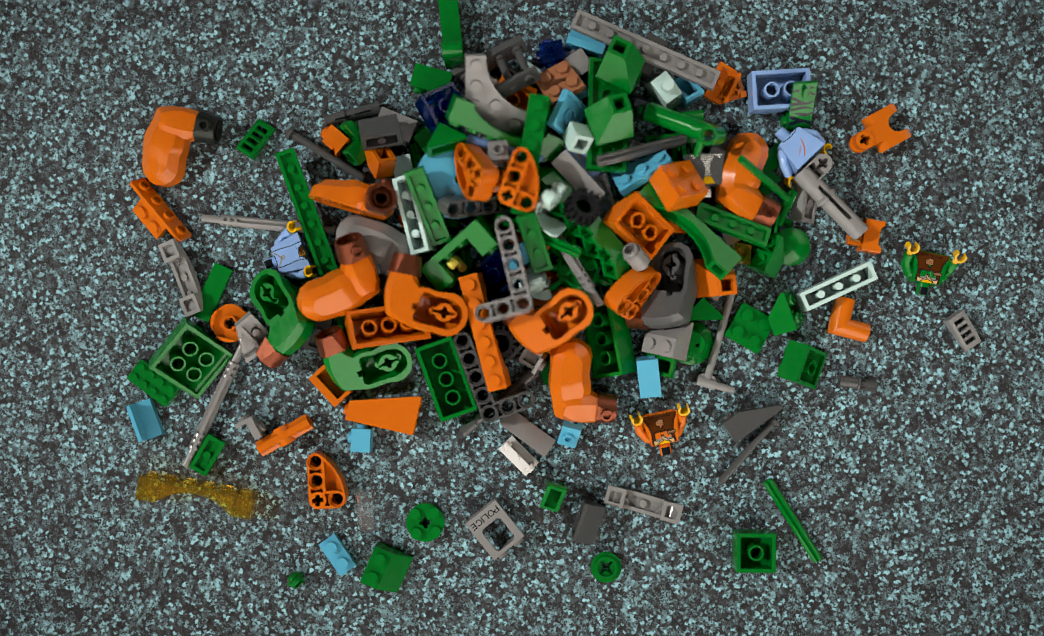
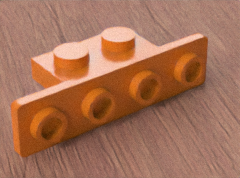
(156, 214)

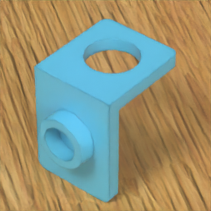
(569, 434)

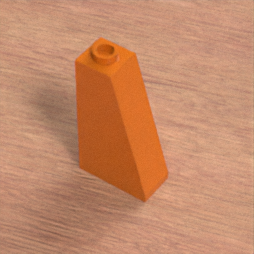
(389, 413)

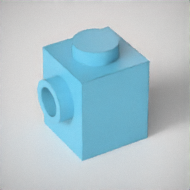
(361, 438)

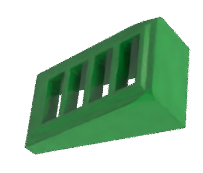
(261, 143)

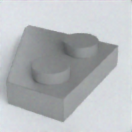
(250, 335)

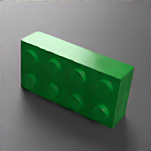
(153, 384)

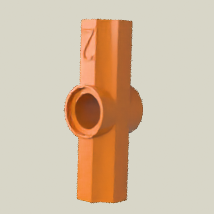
(284, 435)

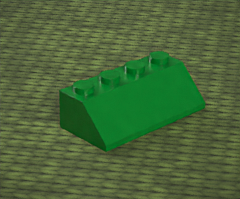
(609, 344)

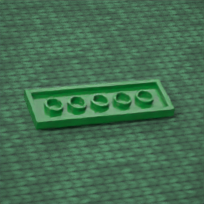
(597, 91)

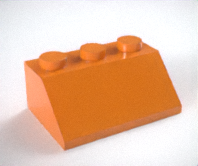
(638, 223)

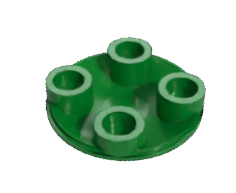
(795, 246)

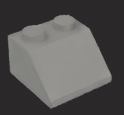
(668, 342)

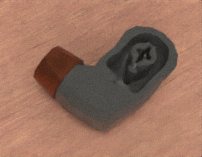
(675, 293)

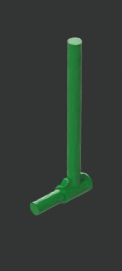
(787, 197)

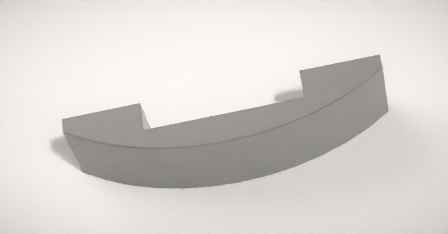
(185, 276)
(643, 503)

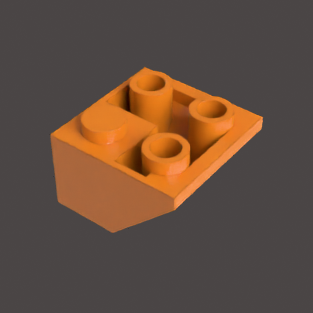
(710, 285)

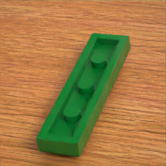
(427, 205)
(733, 225)

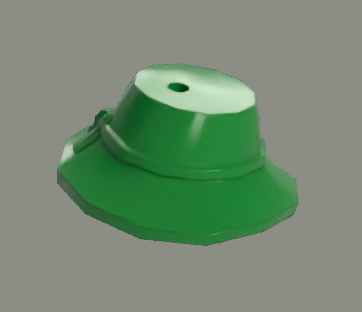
(702, 337)

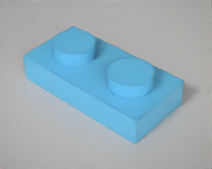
(337, 554)

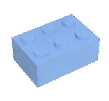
(771, 89)

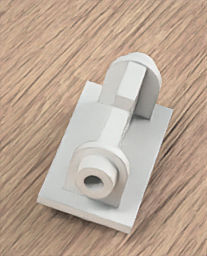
(518, 455)

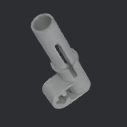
(827, 198)

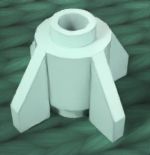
(538, 285)

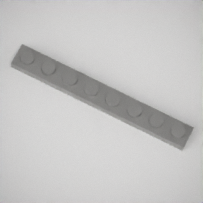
(652, 52)

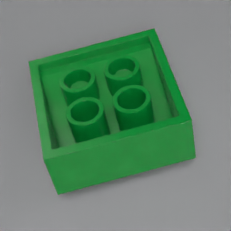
(190, 358)

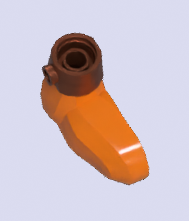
(357, 197)

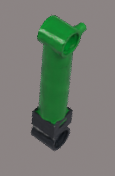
(650, 111)

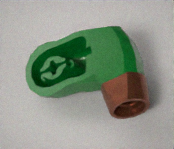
(278, 305)
(361, 367)

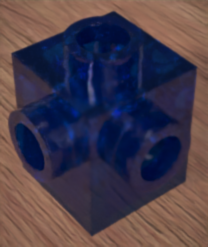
(550, 52)

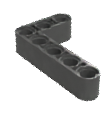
(474, 208)
(480, 384)

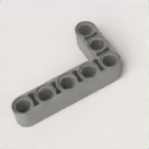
(512, 276)

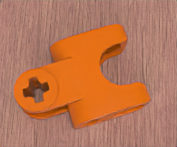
(878, 132)

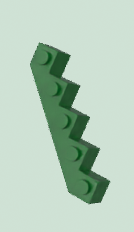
(597, 238)

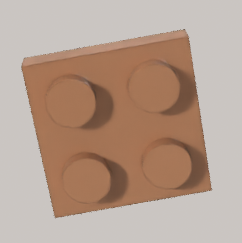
(558, 78)

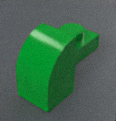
(354, 150)

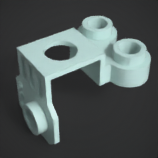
(549, 200)

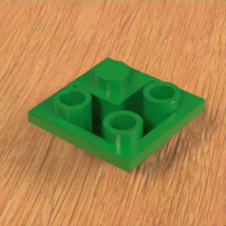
(621, 65)
(610, 119)
(767, 260)
(785, 315)

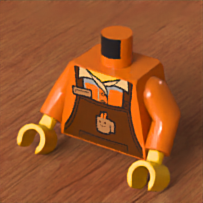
(661, 427)

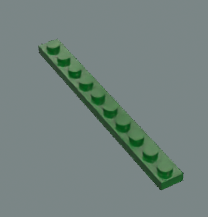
(308, 215)

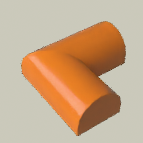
(842, 324)

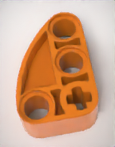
(475, 172)
(526, 186)
(632, 291)
(332, 482)

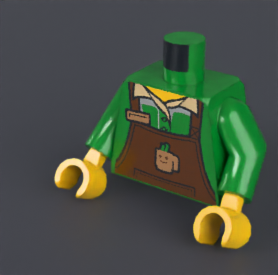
(928, 268)

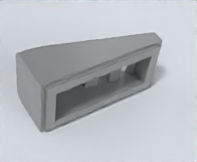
(950, 324)

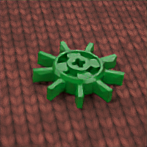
(566, 277)

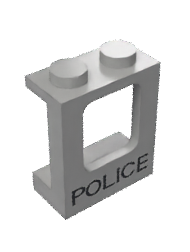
(486, 516)

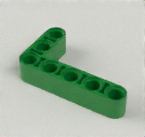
(451, 34)

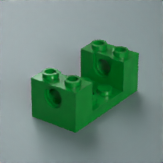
(480, 234)

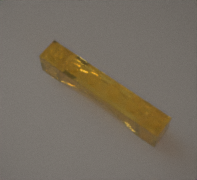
(235, 502)

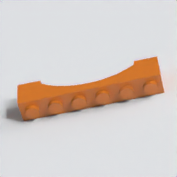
(490, 357)

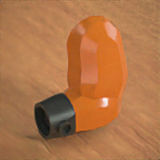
(170, 139)

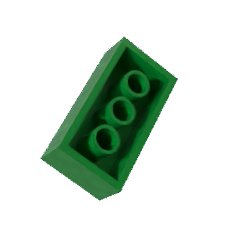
(446, 379)

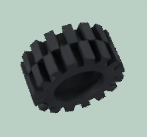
(587, 199)
(511, 340)

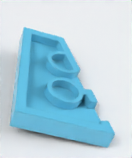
(639, 172)

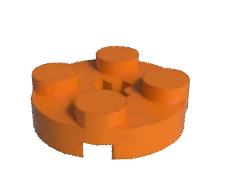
(219, 319)

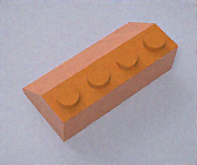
(375, 328)

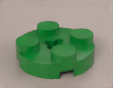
(417, 529)

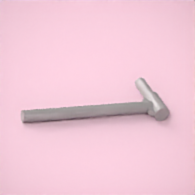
(706, 379)

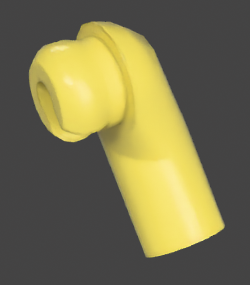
(456, 261)

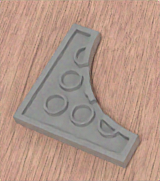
(488, 100)

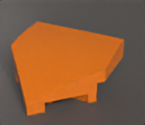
(727, 87)

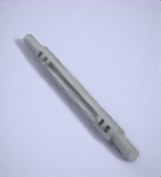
(256, 223)
(579, 271)
(213, 407)

